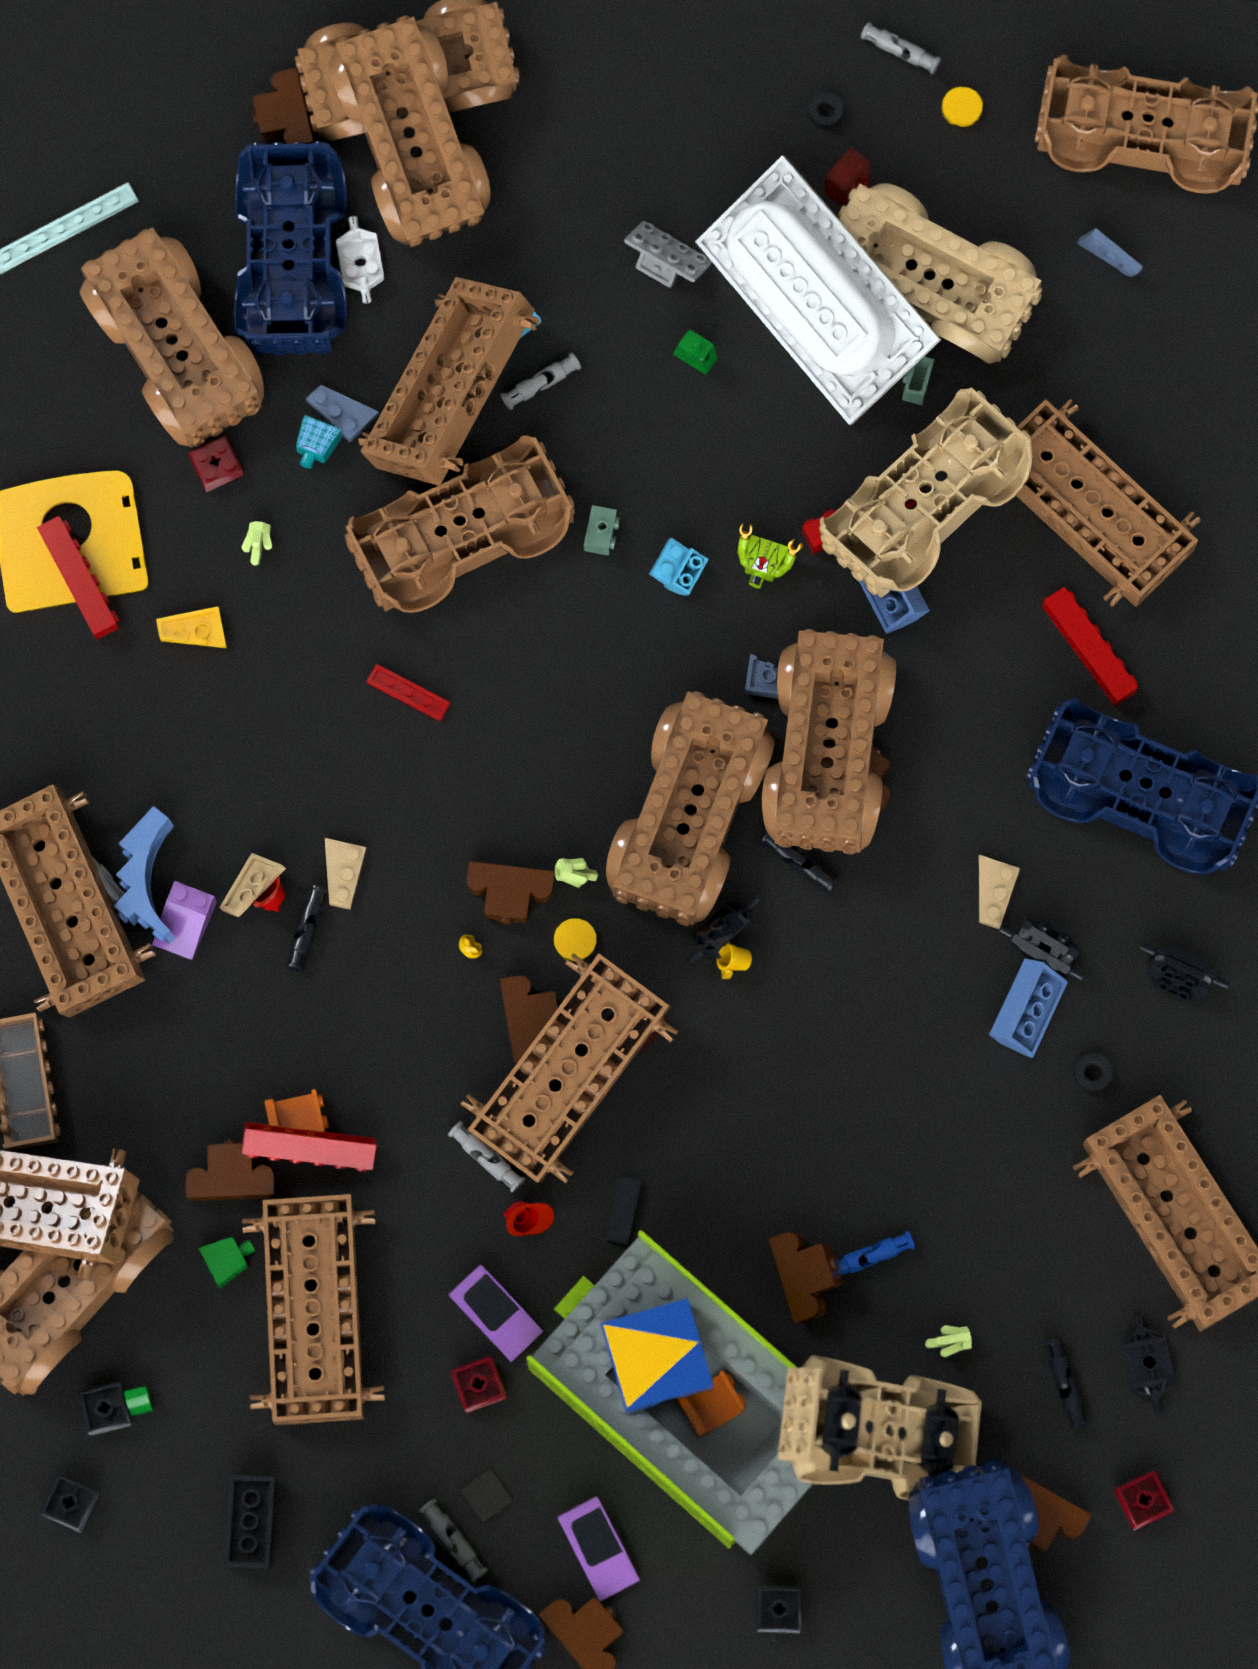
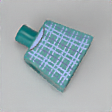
(316, 441)

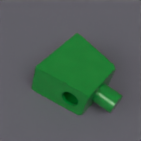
(694, 350)
(226, 1259)

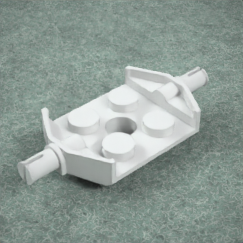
(360, 245)

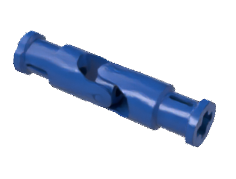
(882, 1250)

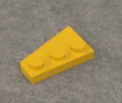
(193, 628)

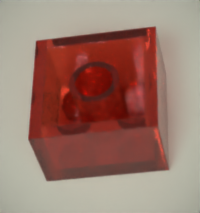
(846, 175)

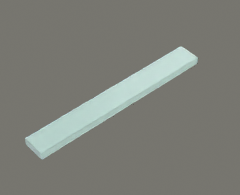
(66, 226)

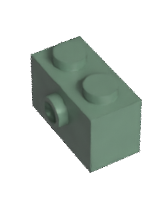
(917, 381)
(600, 530)

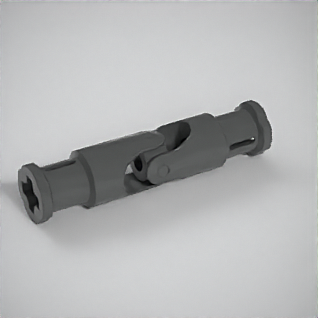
(456, 1543)

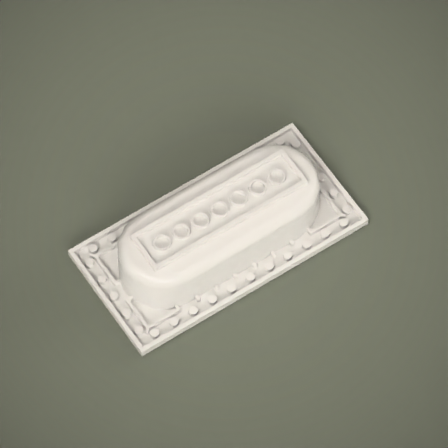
(817, 290)

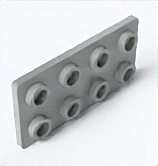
(664, 256)

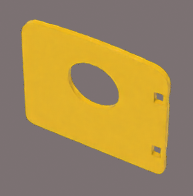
(115, 539)

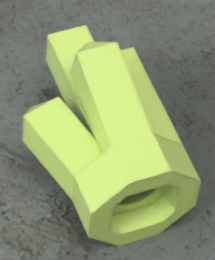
(257, 536)
(574, 871)
(955, 1341)

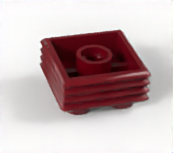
(219, 451)
(465, 1377)
(1158, 1504)

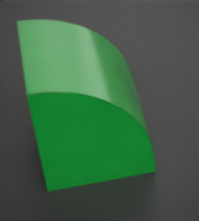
(138, 1401)

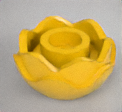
(469, 947)

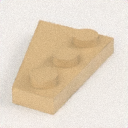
(343, 871)
(250, 884)
(995, 889)

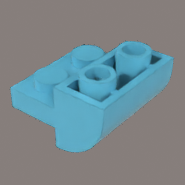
(678, 567)

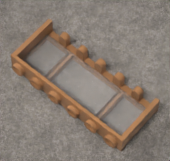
(24, 1085)

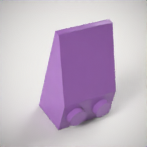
(186, 916)

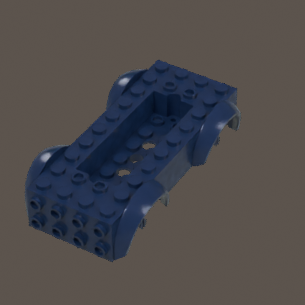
(301, 306)
(1190, 829)
(995, 1517)
(388, 1555)

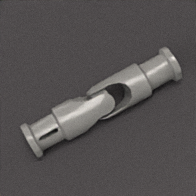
(897, 46)
(528, 388)
(483, 1154)

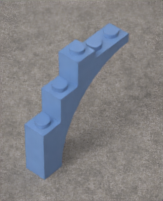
(141, 849)

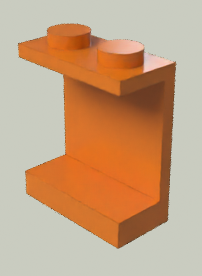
(298, 1112)
(714, 1406)

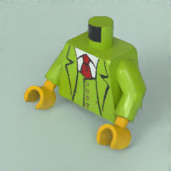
(764, 558)

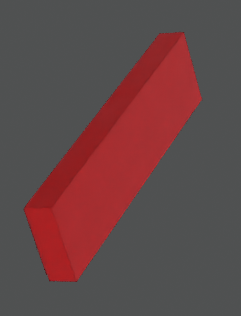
(408, 692)

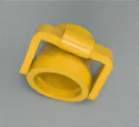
(733, 959)

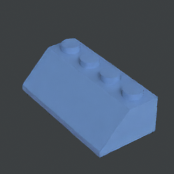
(897, 607)
(1028, 1007)

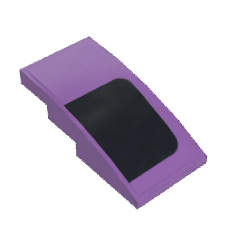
(495, 1313)
(598, 1548)

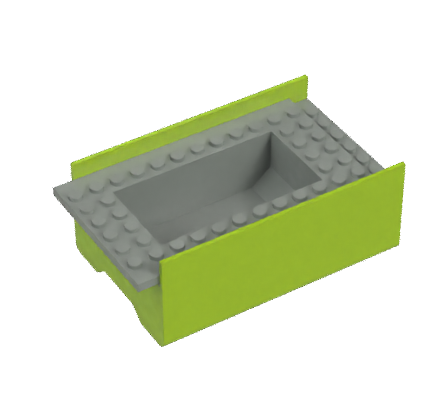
(725, 1477)

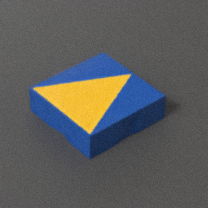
(656, 1355)

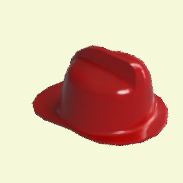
(271, 897)
(528, 1218)

